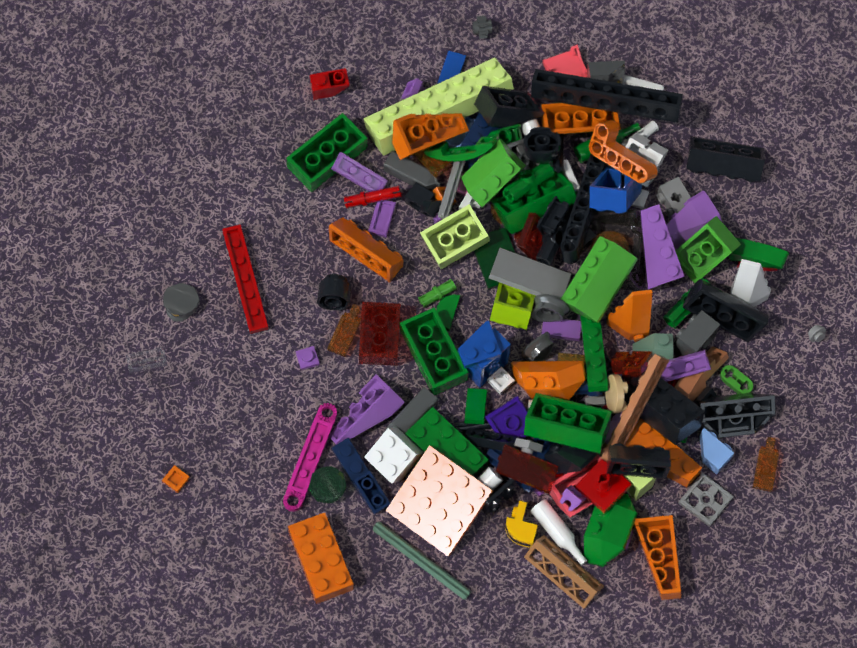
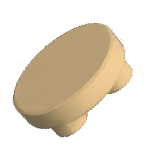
(616, 394)

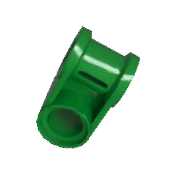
(508, 134)

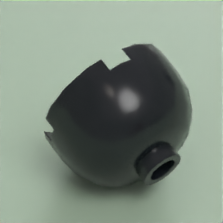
(542, 145)

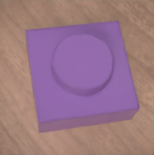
(307, 358)

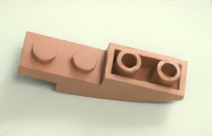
(693, 385)

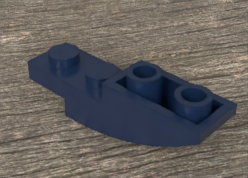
(360, 476)

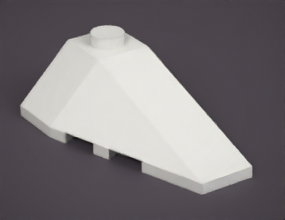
(750, 283)

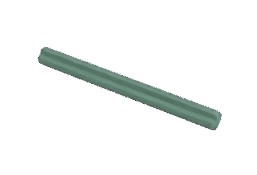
(421, 560)

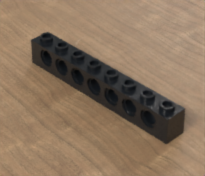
(606, 95)

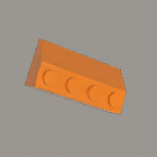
(574, 119)
(365, 248)

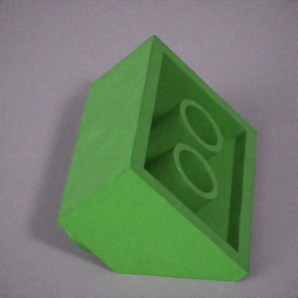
(492, 173)

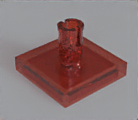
(530, 238)

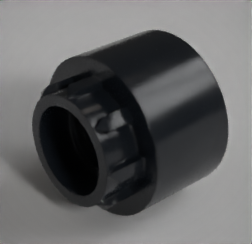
(334, 292)

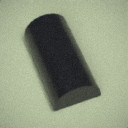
(730, 312)

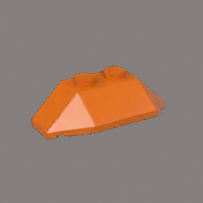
(549, 378)

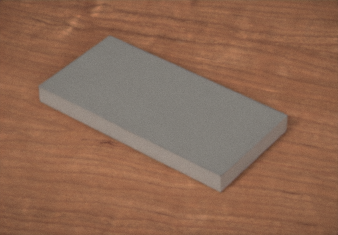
(528, 274)

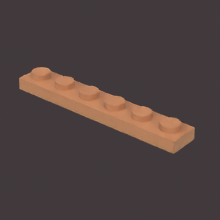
(637, 402)

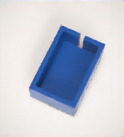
(608, 194)

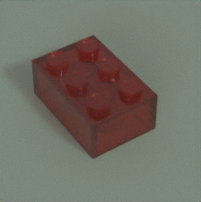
(379, 333)

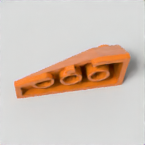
(633, 317)

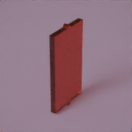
(527, 469)

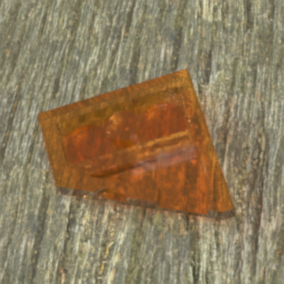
(434, 166)

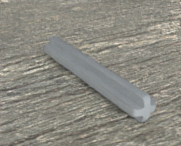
(451, 189)

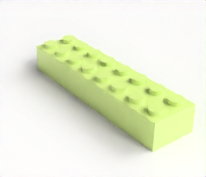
(448, 97)

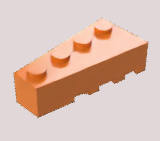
(659, 547)

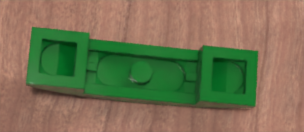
(443, 152)

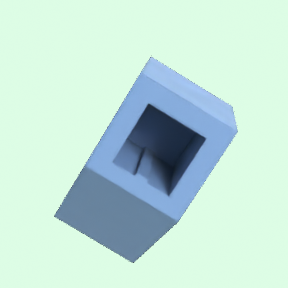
(714, 452)

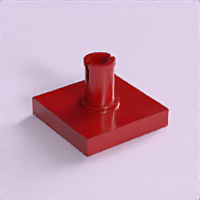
(602, 488)

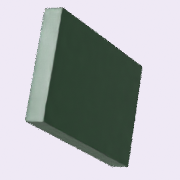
(487, 254)

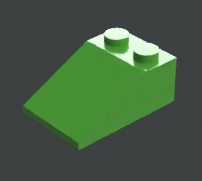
(706, 249)

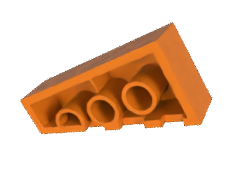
(683, 467)

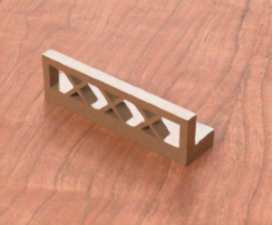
(568, 567)

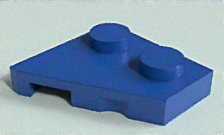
(479, 347)

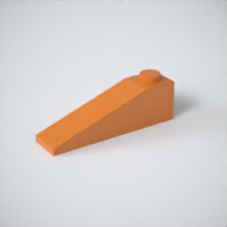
(419, 132)

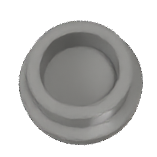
(816, 333)

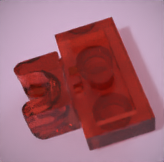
(631, 364)

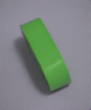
(739, 376)

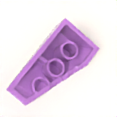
(691, 218)

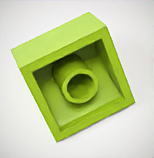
(512, 307)

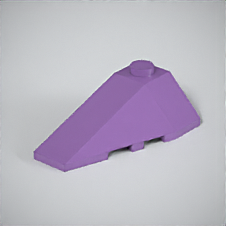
(376, 405)

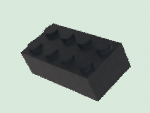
(668, 410)

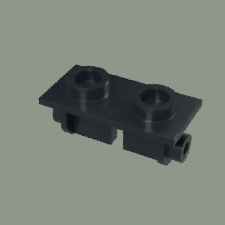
(547, 224)

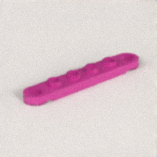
(310, 457)

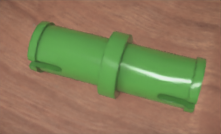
(437, 293)

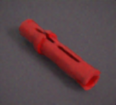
(373, 196)

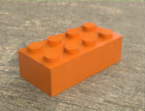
(320, 558)

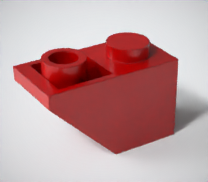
(328, 83)

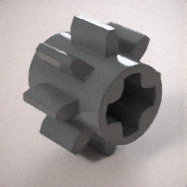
(482, 27)

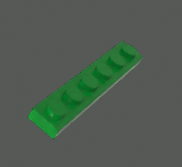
(594, 355)

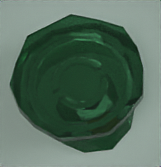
(327, 484)

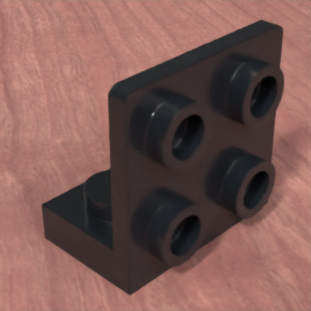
(502, 492)

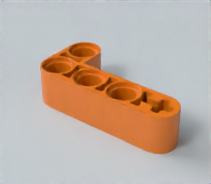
(604, 147)

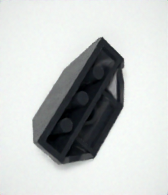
(737, 413)

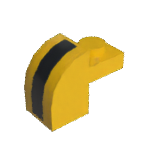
(518, 530)

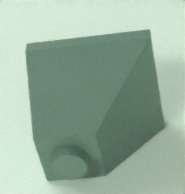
(657, 343)

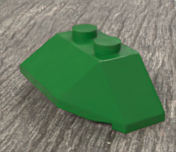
(609, 532)

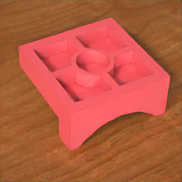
(567, 63)

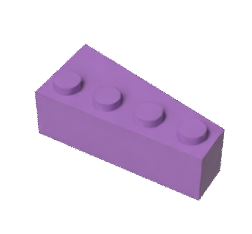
(659, 252)

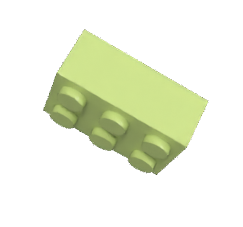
(455, 236)

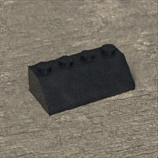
(725, 159)

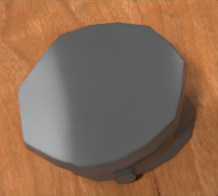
(180, 301)
(549, 308)
(539, 348)

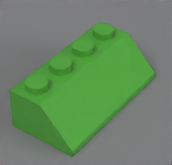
(599, 279)

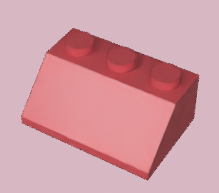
(567, 480)

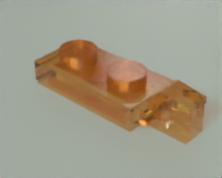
(345, 332)
(766, 466)

